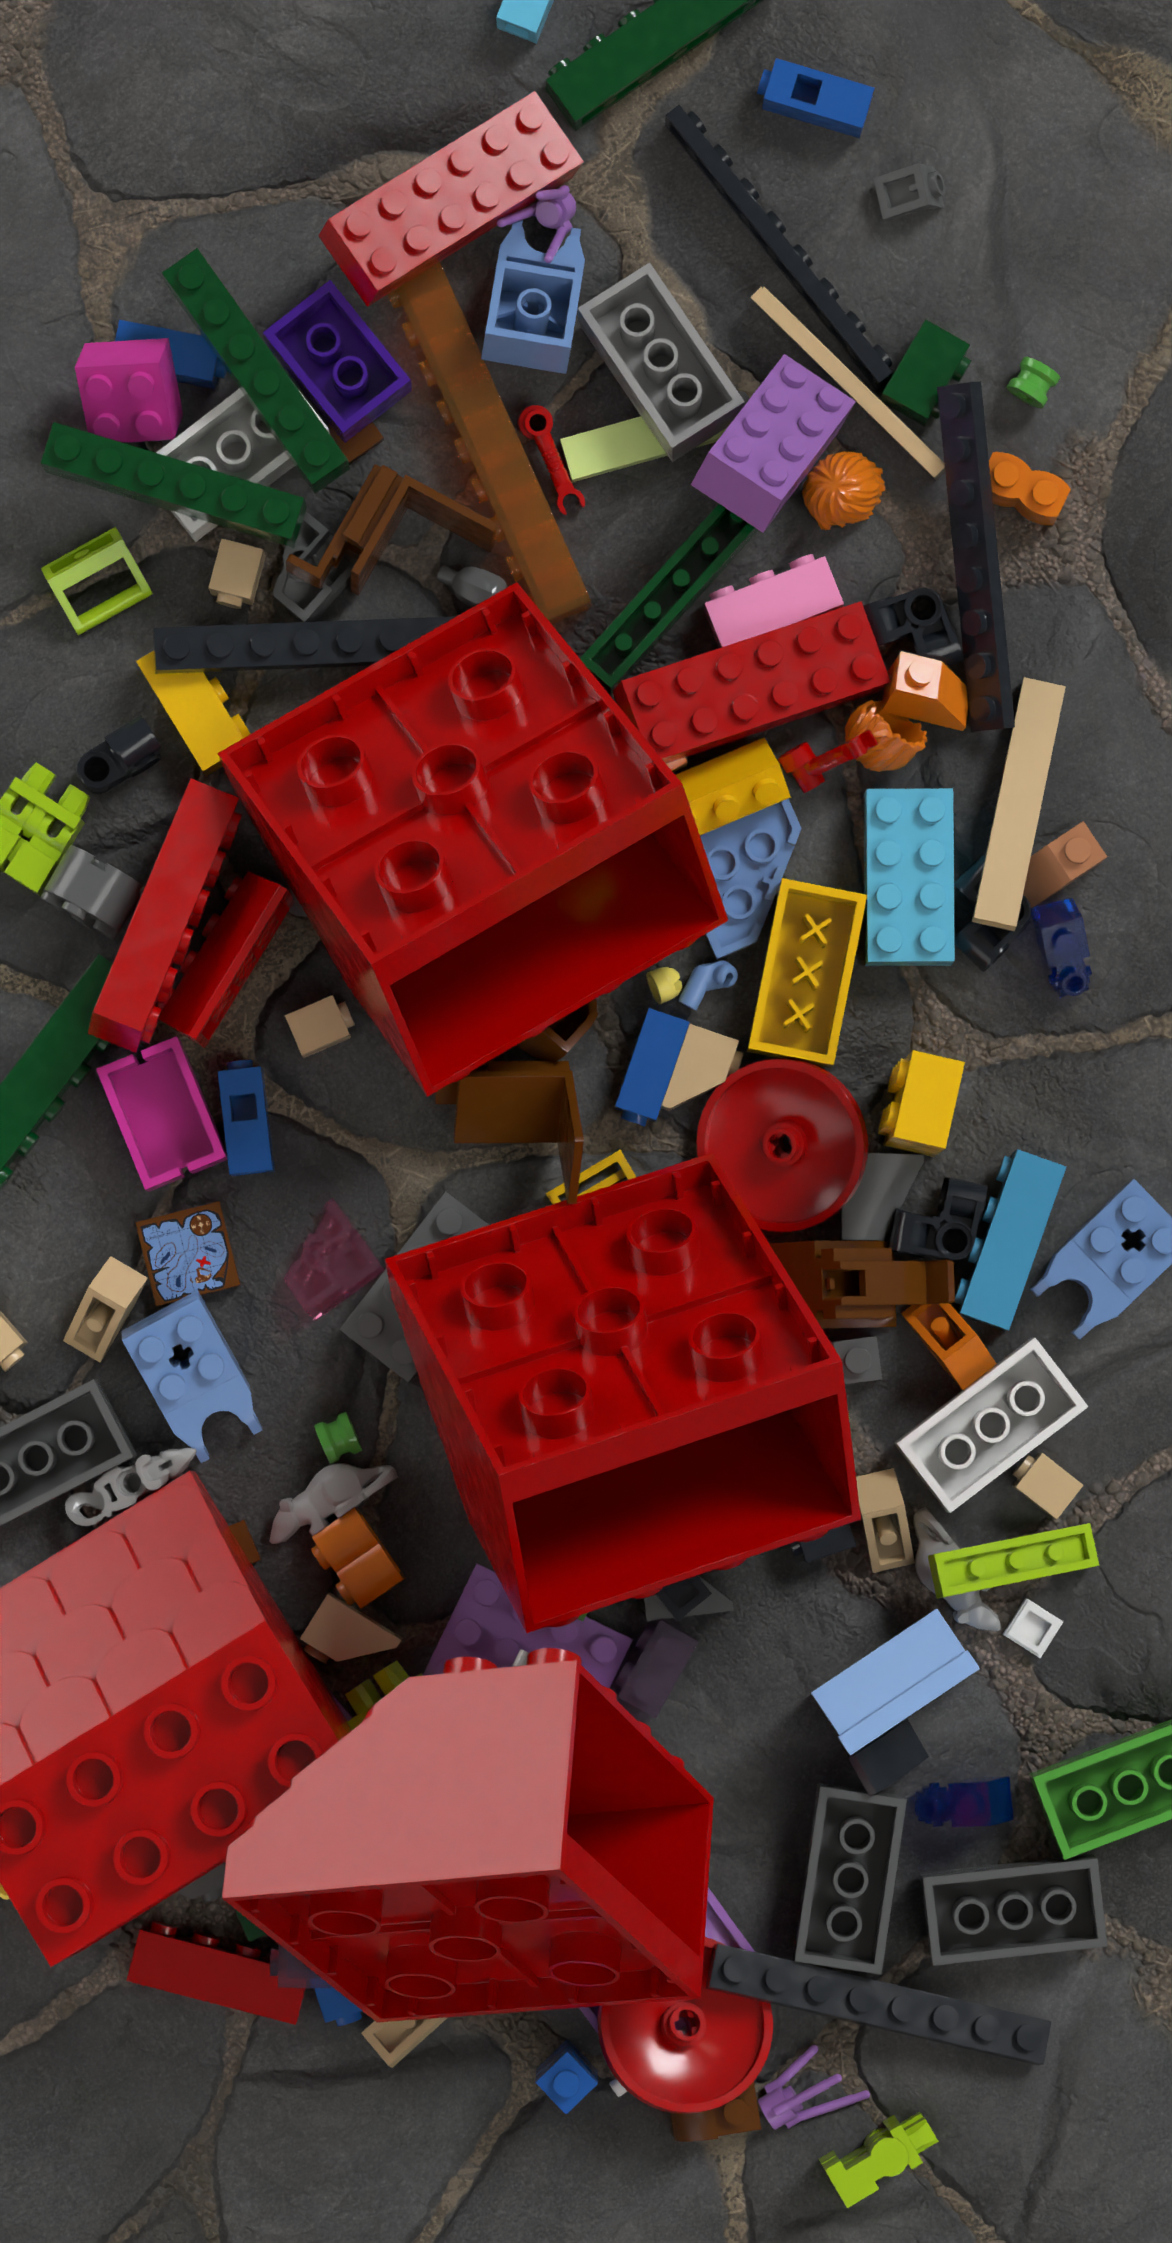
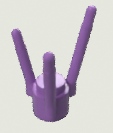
(552, 211)
(782, 2105)

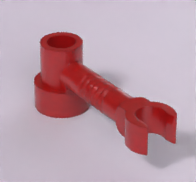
(549, 453)
(808, 767)

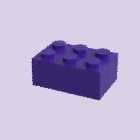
(337, 361)

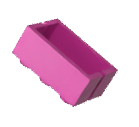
(162, 1114)

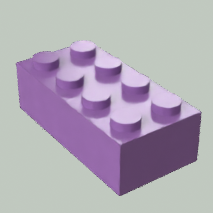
(773, 443)

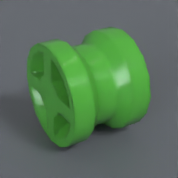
(1033, 382)
(338, 1437)

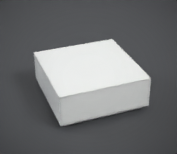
(1032, 1627)

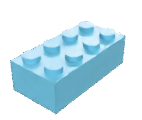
(909, 877)

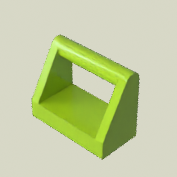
(86, 561)

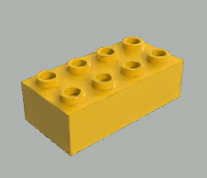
(807, 972)
(922, 1103)

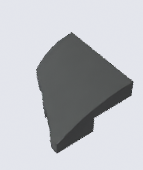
(298, 596)
(880, 1192)

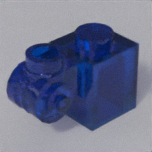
(1063, 945)
(966, 1802)

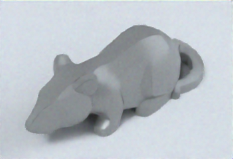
(127, 1486)
(330, 1492)
(967, 1606)

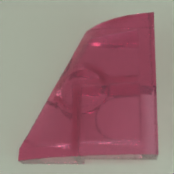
(332, 1264)

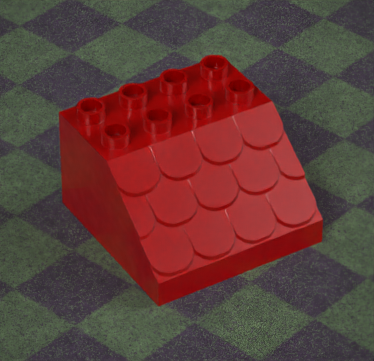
(477, 836)
(627, 1391)
(143, 1716)
(487, 1851)

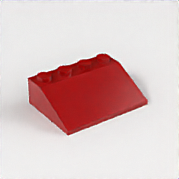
(226, 957)

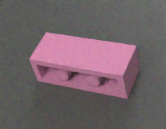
(773, 601)

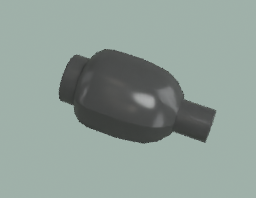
(471, 584)

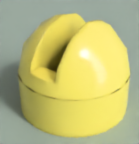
(664, 984)

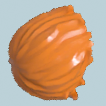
(843, 489)
(896, 737)

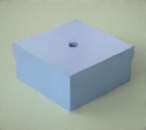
(894, 1681)

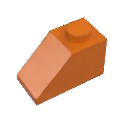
(925, 692)
(950, 1341)

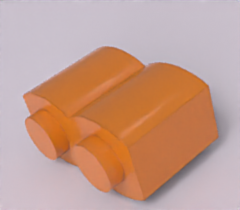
(1033, 493)
(357, 1558)

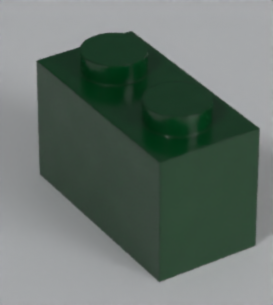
(929, 363)

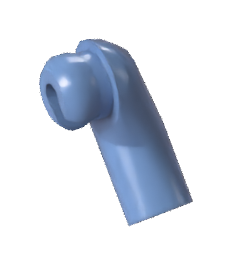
(706, 978)

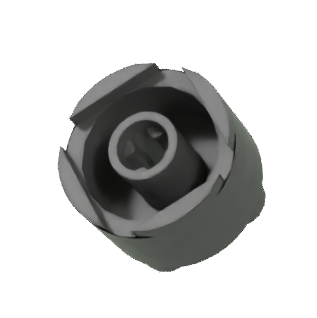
(92, 892)

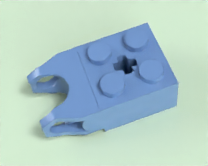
(534, 303)
(1102, 1265)
(194, 1386)

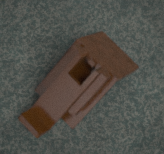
(376, 517)
(520, 1106)
(861, 1281)

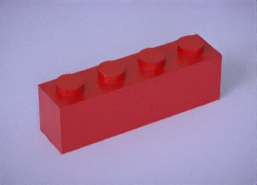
(211, 1972)

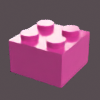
(129, 390)

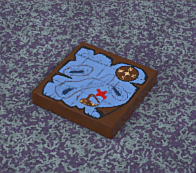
(188, 1253)

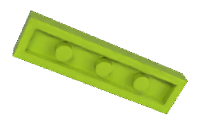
(1013, 1560)

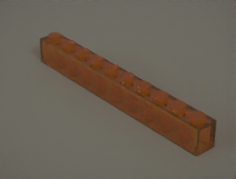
(489, 444)

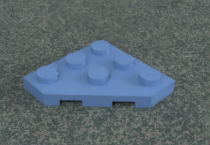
(747, 868)

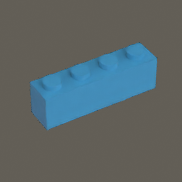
(1011, 1239)

